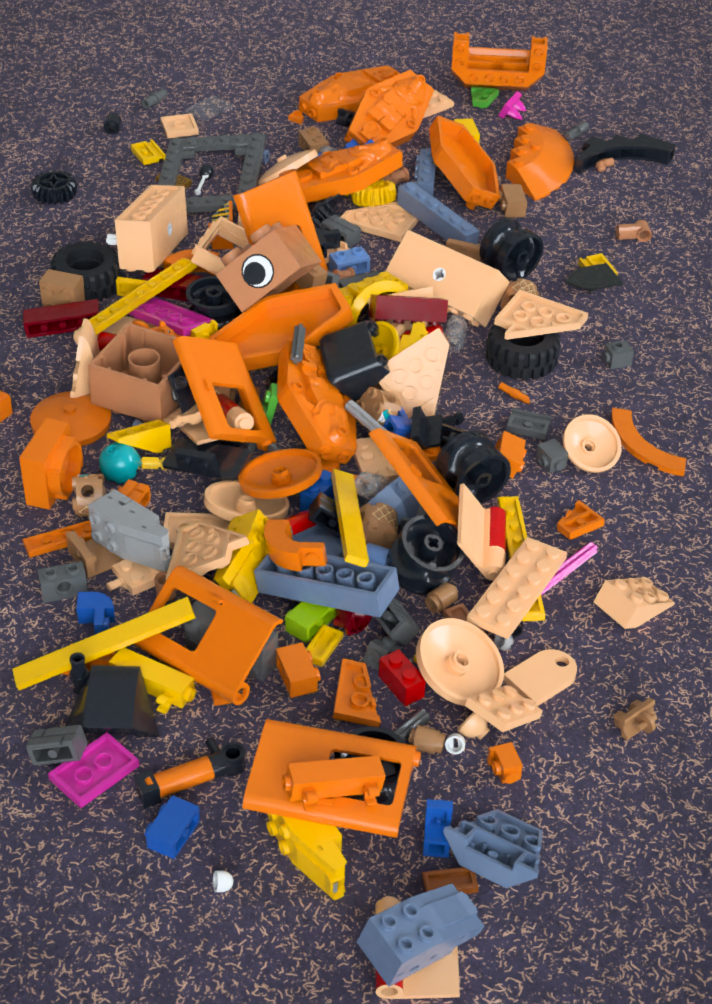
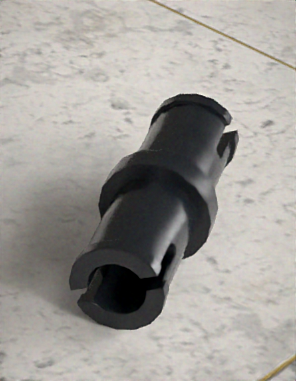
(78, 671)

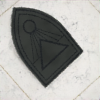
(594, 277)

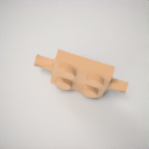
(177, 419)
(132, 577)

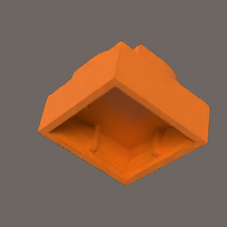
(50, 464)

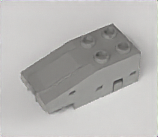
(129, 530)

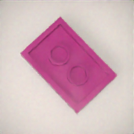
(99, 768)

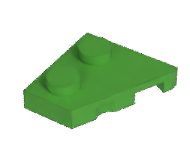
(483, 97)
(270, 401)

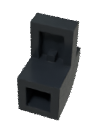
(328, 239)

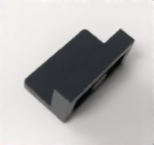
(426, 430)

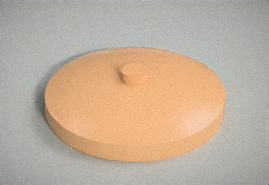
(286, 163)
(229, 501)
(458, 660)

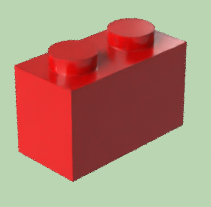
(402, 677)

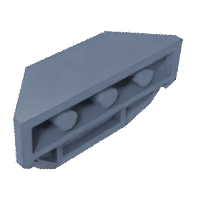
(399, 498)

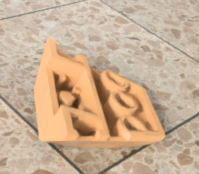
(86, 352)

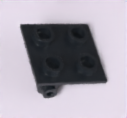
(324, 210)
(181, 389)

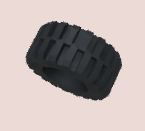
(94, 262)
(522, 356)

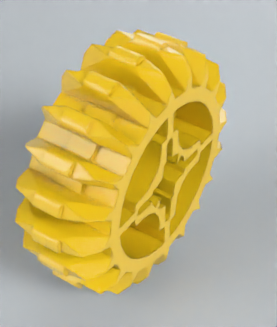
(376, 194)

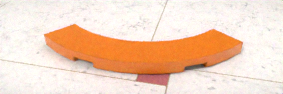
(640, 448)

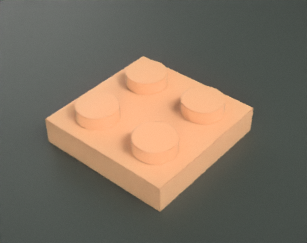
(179, 125)

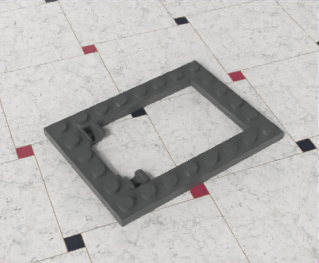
(249, 145)

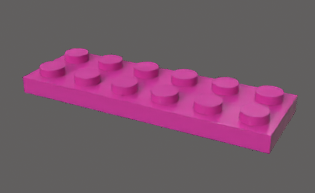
(175, 317)

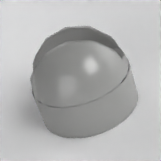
(503, 644)

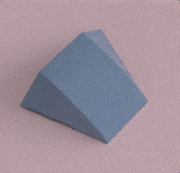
(497, 847)

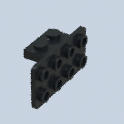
(207, 459)

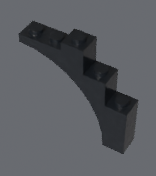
(622, 148)

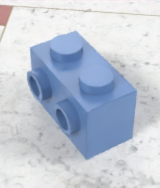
(355, 258)

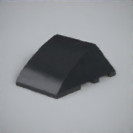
(114, 702)

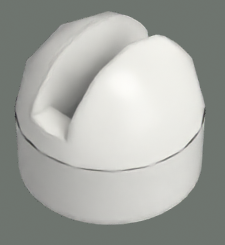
(450, 743)
(222, 881)

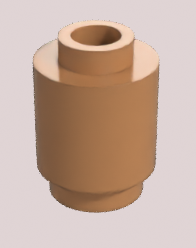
(441, 597)
(427, 739)

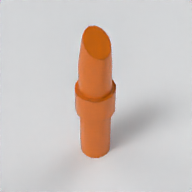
(514, 393)

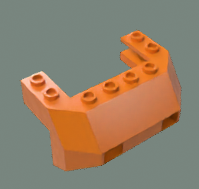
(497, 66)

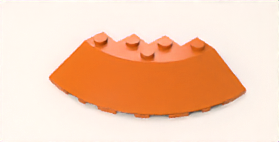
(539, 160)

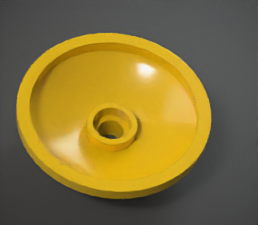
(387, 341)

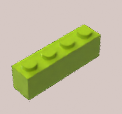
(307, 619)

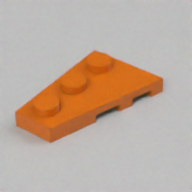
(354, 696)

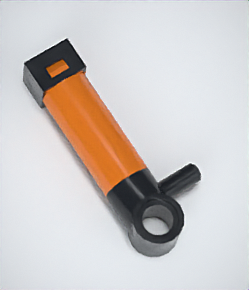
(155, 786)

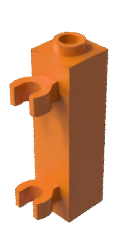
(334, 779)

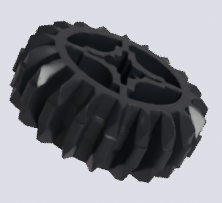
(54, 187)

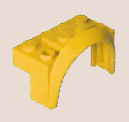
(358, 293)

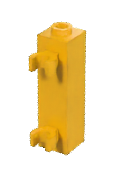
(160, 680)

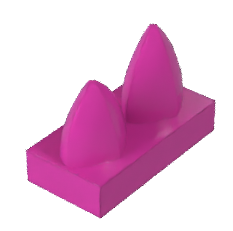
(513, 107)

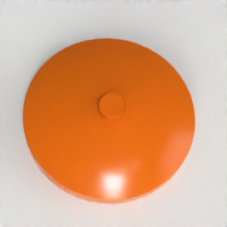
(86, 420)
(280, 473)

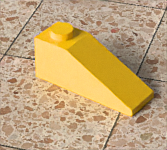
(150, 436)

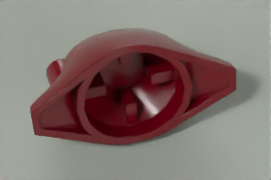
(351, 621)

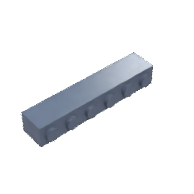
(435, 214)

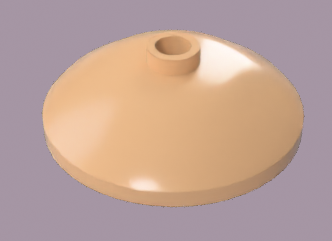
(598, 437)

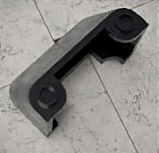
(352, 359)

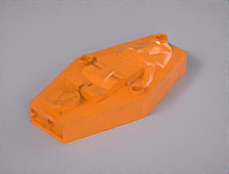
(341, 91)
(391, 110)
(464, 163)
(348, 169)
(271, 322)
(315, 405)

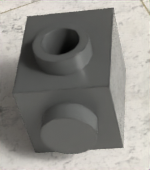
(618, 354)
(552, 456)

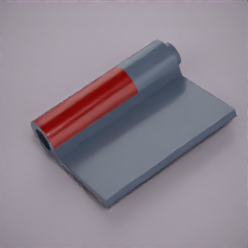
(307, 531)

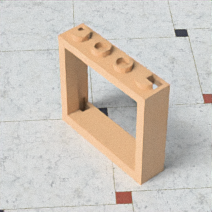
(225, 229)

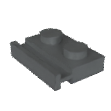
(528, 424)

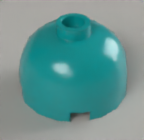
(119, 462)

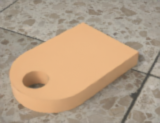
(541, 677)

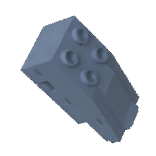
(418, 932)

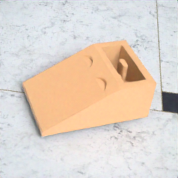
(632, 600)

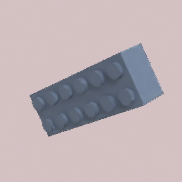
(336, 585)

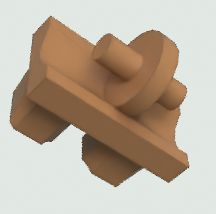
(637, 719)

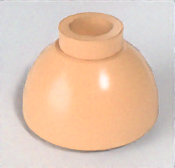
(474, 727)

